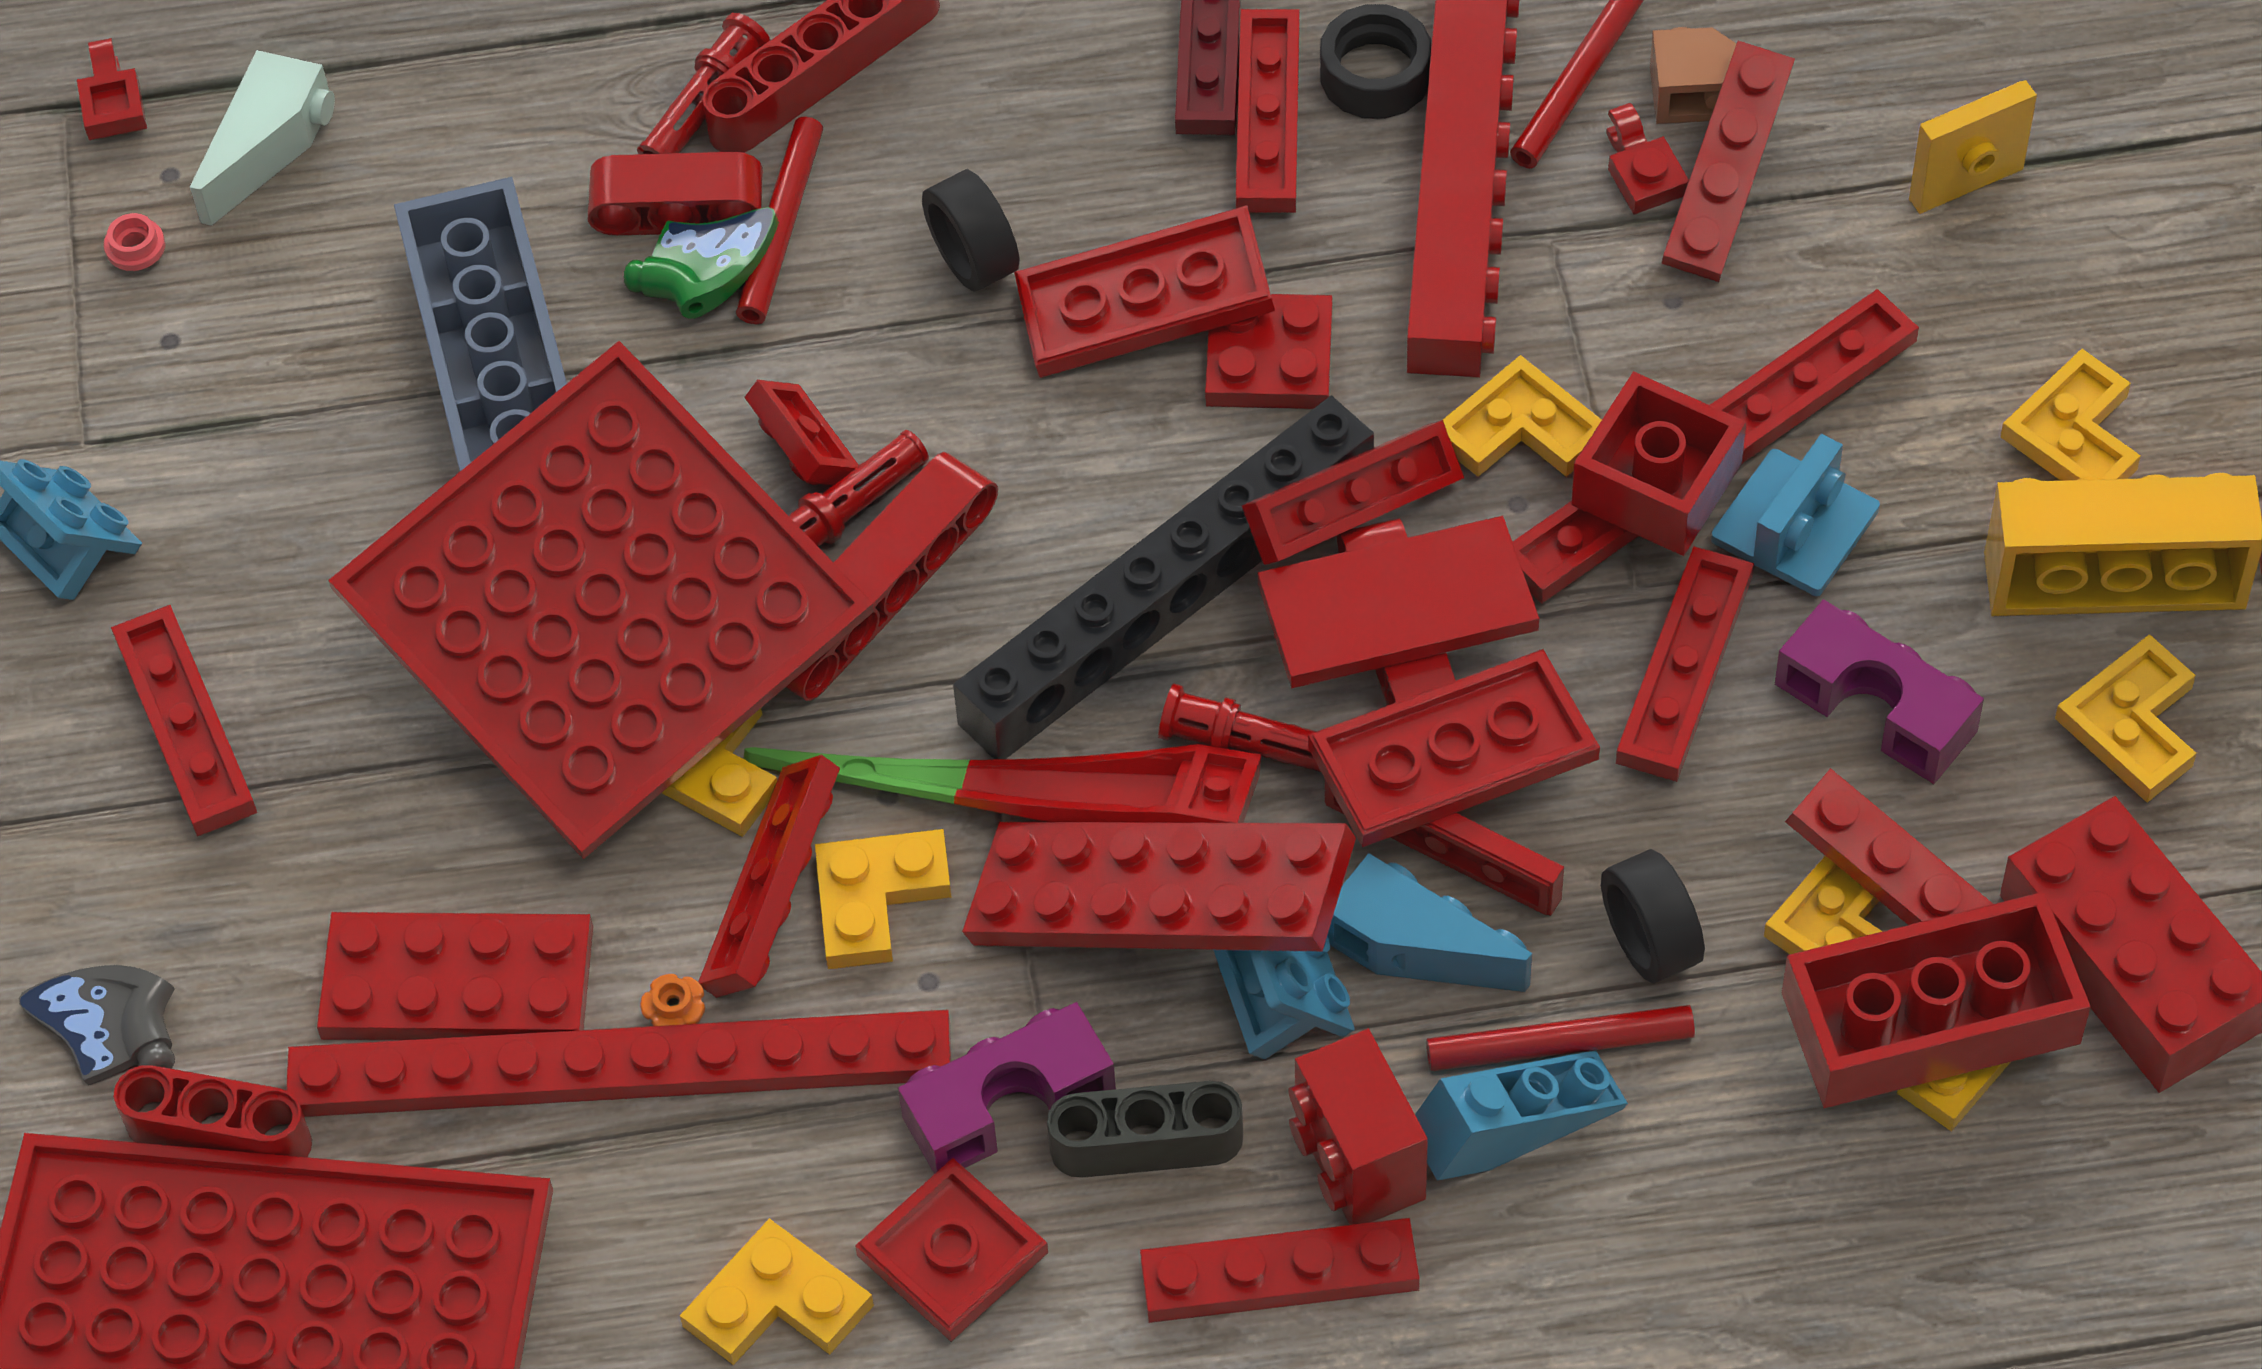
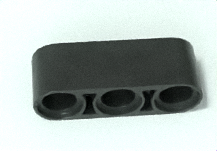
(1171, 1107)

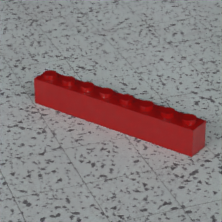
(1461, 187)

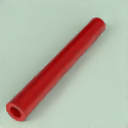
(1573, 82)
(786, 203)
(1560, 1038)

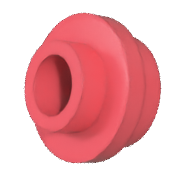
(130, 231)

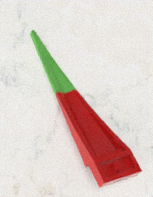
(1138, 786)

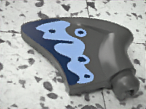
(105, 1017)

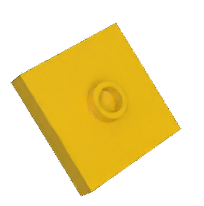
(1972, 146)

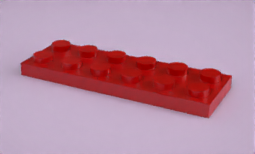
(1161, 885)

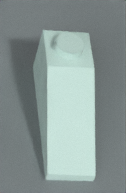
(262, 132)

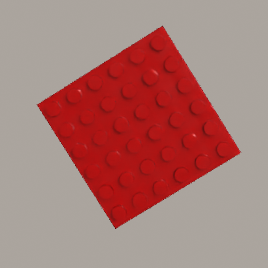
(601, 598)

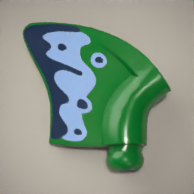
(703, 261)

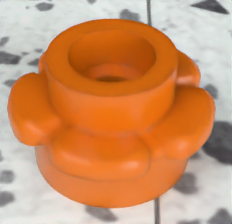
(669, 986)

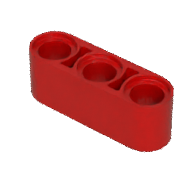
(647, 190)
(192, 1097)

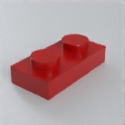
(801, 432)

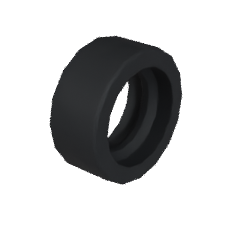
(1375, 25)
(970, 230)
(1652, 916)

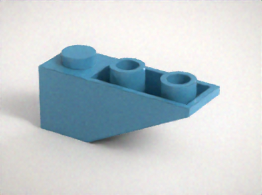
(1415, 934)
(1511, 1110)

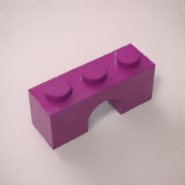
(1842, 657)
(1045, 1058)

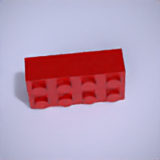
(2142, 943)
(1934, 999)

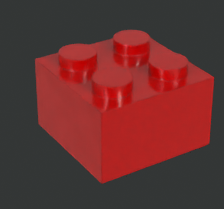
(1658, 463)
(1358, 1129)

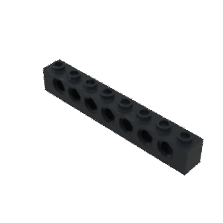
(1143, 591)

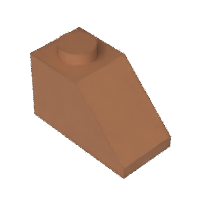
(1688, 72)

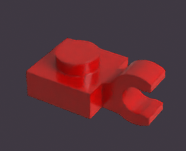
(111, 97)
(1642, 169)

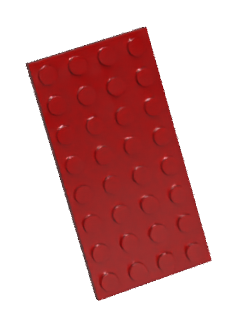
(261, 1261)

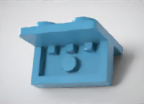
(1797, 517)
(58, 524)
(1283, 996)

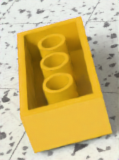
(2123, 545)

